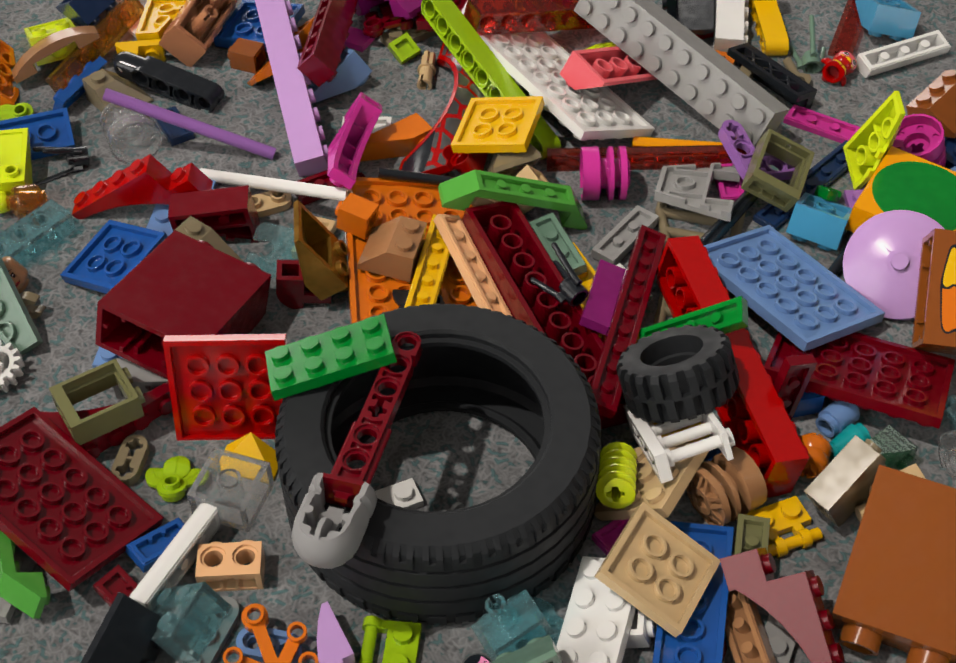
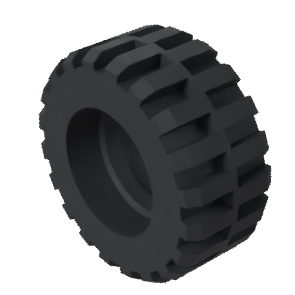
(678, 373)

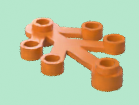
(264, 642)

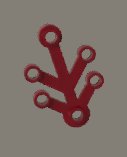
(375, 26)

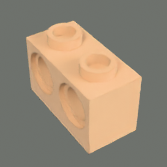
(231, 572)

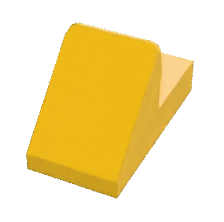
(143, 48)

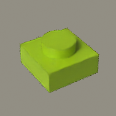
(404, 48)

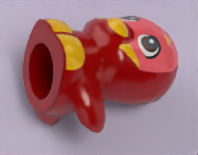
(838, 67)

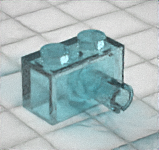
(510, 624)

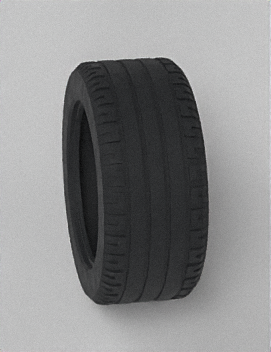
(453, 560)

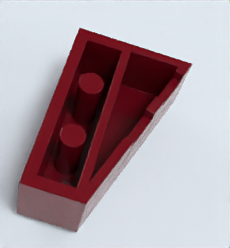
(225, 210)

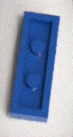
(75, 87)

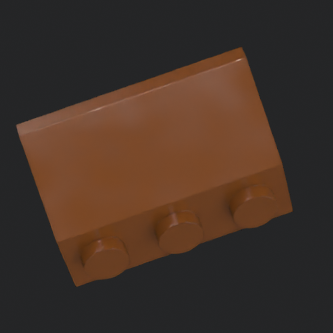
(939, 102)

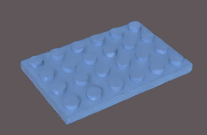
(790, 288)

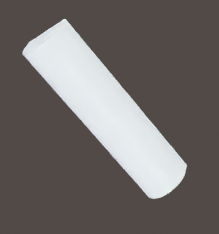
(902, 53)
(178, 555)

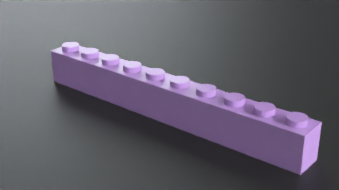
(292, 87)

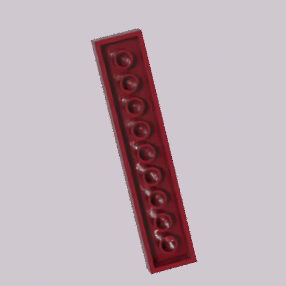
(515, 256)

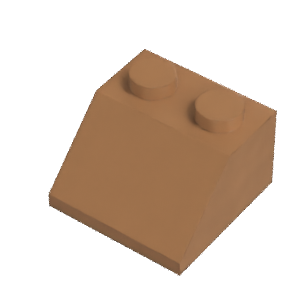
(394, 248)

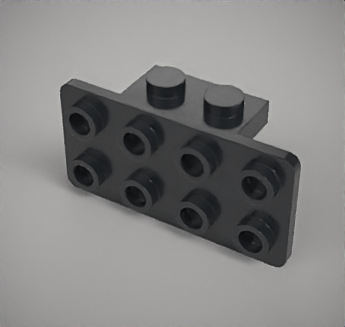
(693, 14)

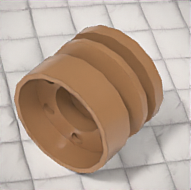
(727, 488)

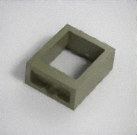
(770, 188)
(89, 384)

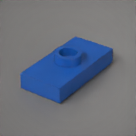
(149, 547)

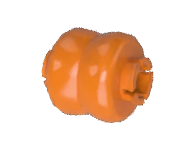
(819, 453)

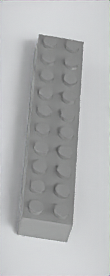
(685, 64)

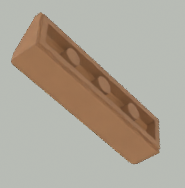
(746, 631)

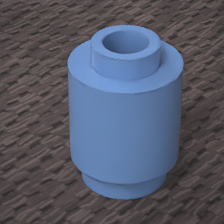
(837, 417)

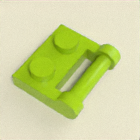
(400, 644)

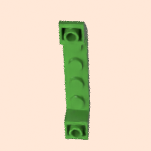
(460, 192)
(21, 589)

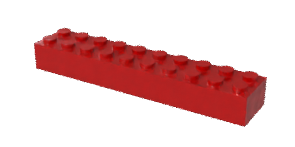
(755, 410)

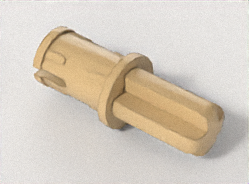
(426, 70)

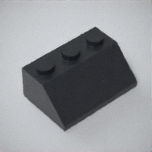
(125, 634)

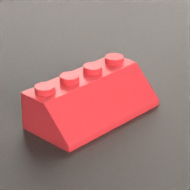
(602, 68)

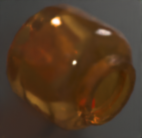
(25, 199)

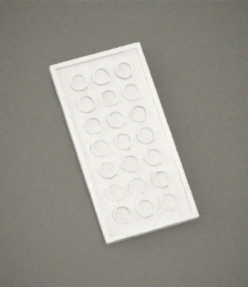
(588, 113)

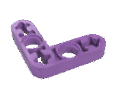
(734, 136)

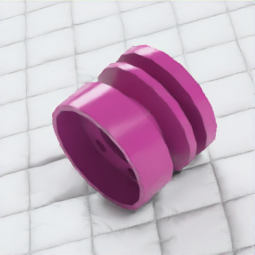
(922, 137)
(604, 173)

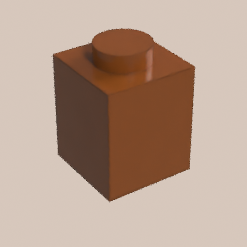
(247, 55)

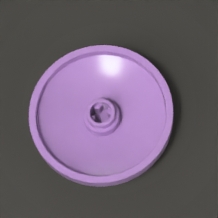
(885, 260)

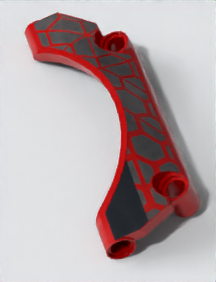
(434, 152)

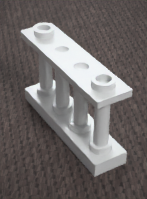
(657, 448)

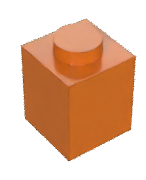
(357, 215)

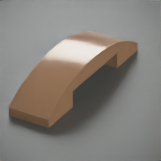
(26, 64)

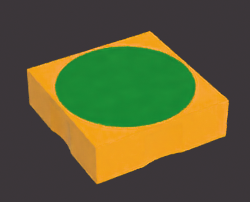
(907, 184)

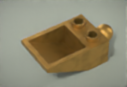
(319, 255)

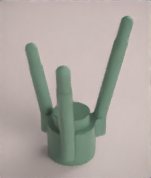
(811, 59)

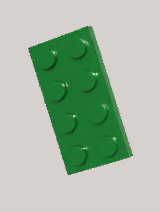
(329, 357)

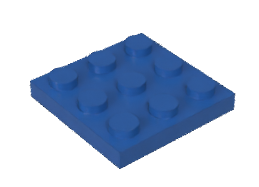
(246, 24)
(111, 256)

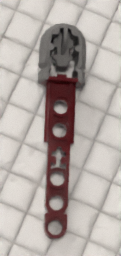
(350, 487)

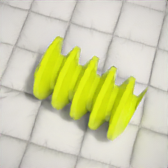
(617, 475)

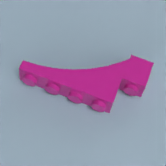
(350, 141)

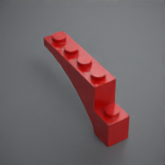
(140, 183)

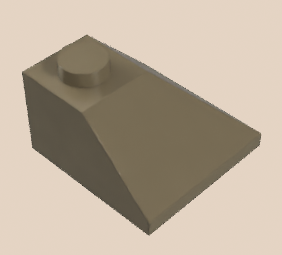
(100, 80)
(513, 163)

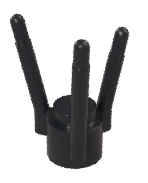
(75, 156)
(570, 288)

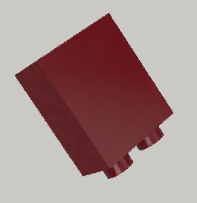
(179, 291)

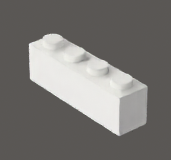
(730, 24)

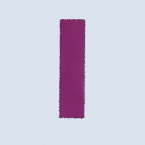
(602, 297)

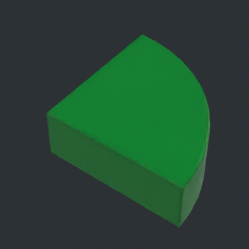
(828, 193)

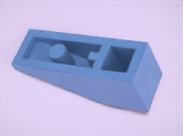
(351, 74)

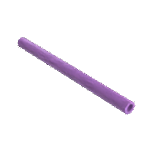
(188, 123)

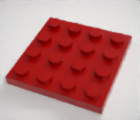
(221, 385)

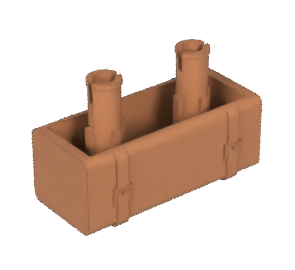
(195, 28)

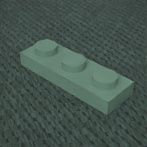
(549, 231)

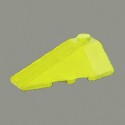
(873, 140)

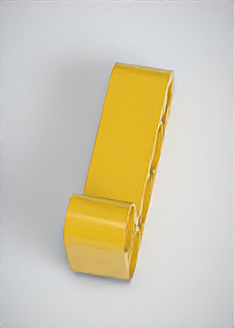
(770, 27)

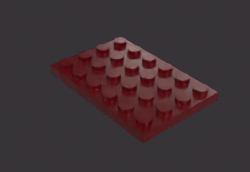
(875, 375)
(64, 501)

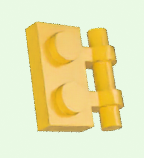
(787, 517)

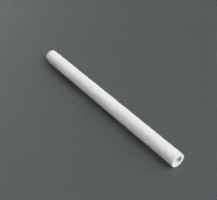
(277, 185)

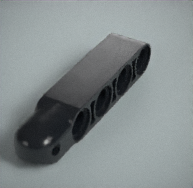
(169, 81)

